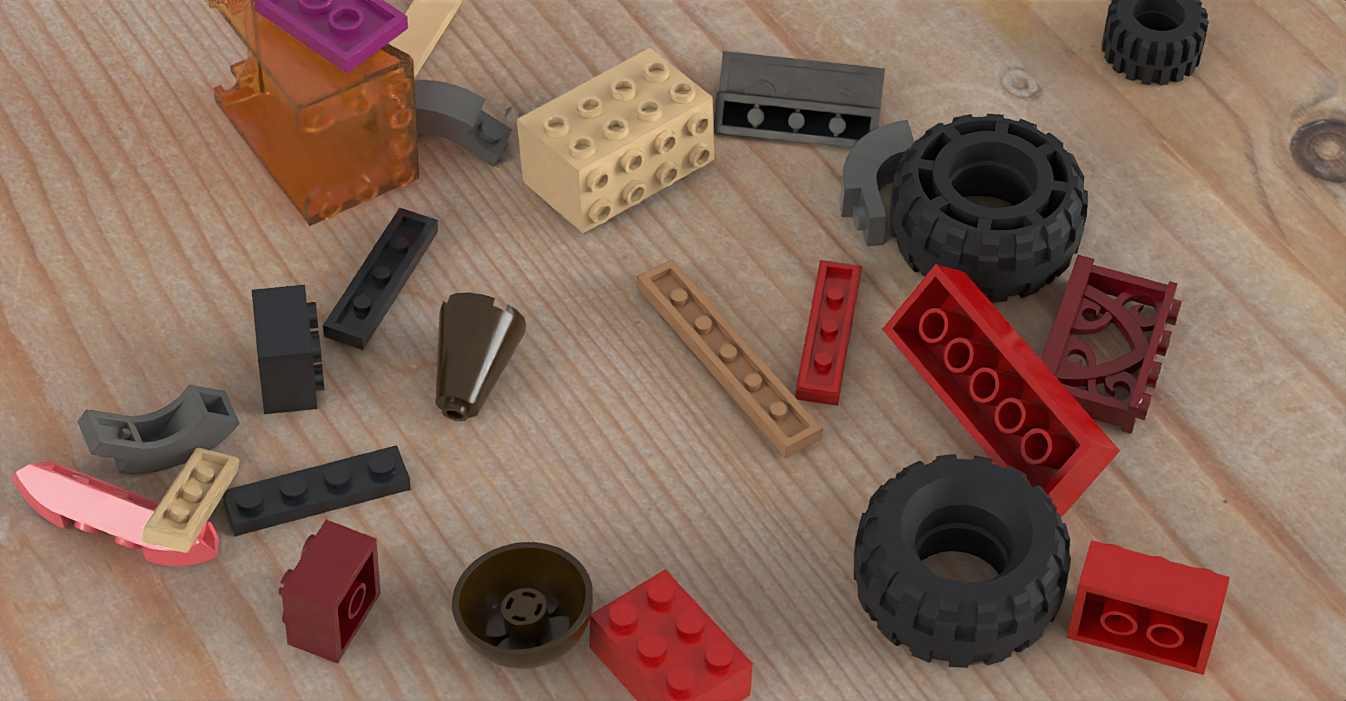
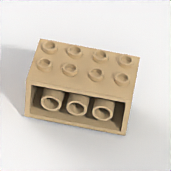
(616, 139)

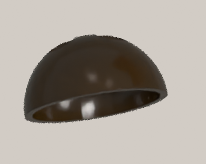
(523, 604)

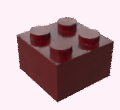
(330, 590)

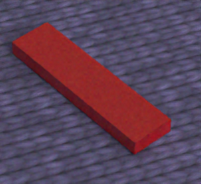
(828, 333)

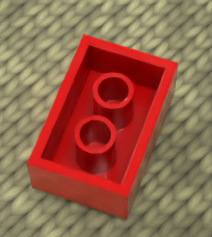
(1147, 607)
(668, 646)

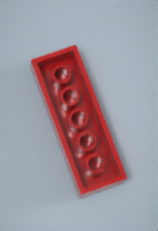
(999, 386)

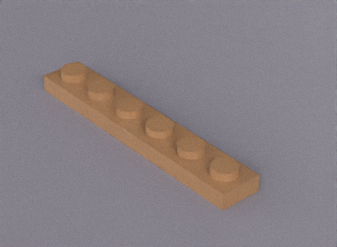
(729, 358)

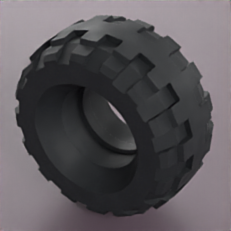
(998, 248)
(967, 510)

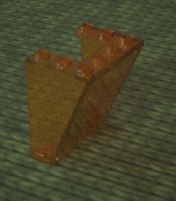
(313, 127)

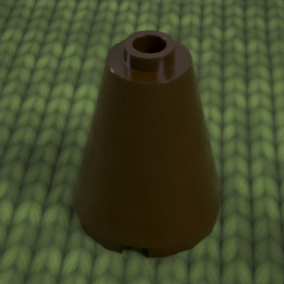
(473, 351)

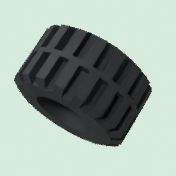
(1155, 38)

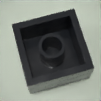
(287, 349)

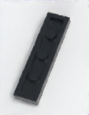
(380, 278)
(316, 490)

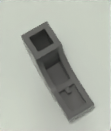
(457, 116)
(869, 169)
(164, 437)

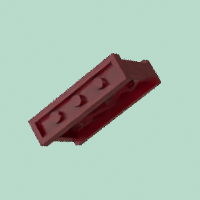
(1088, 294)

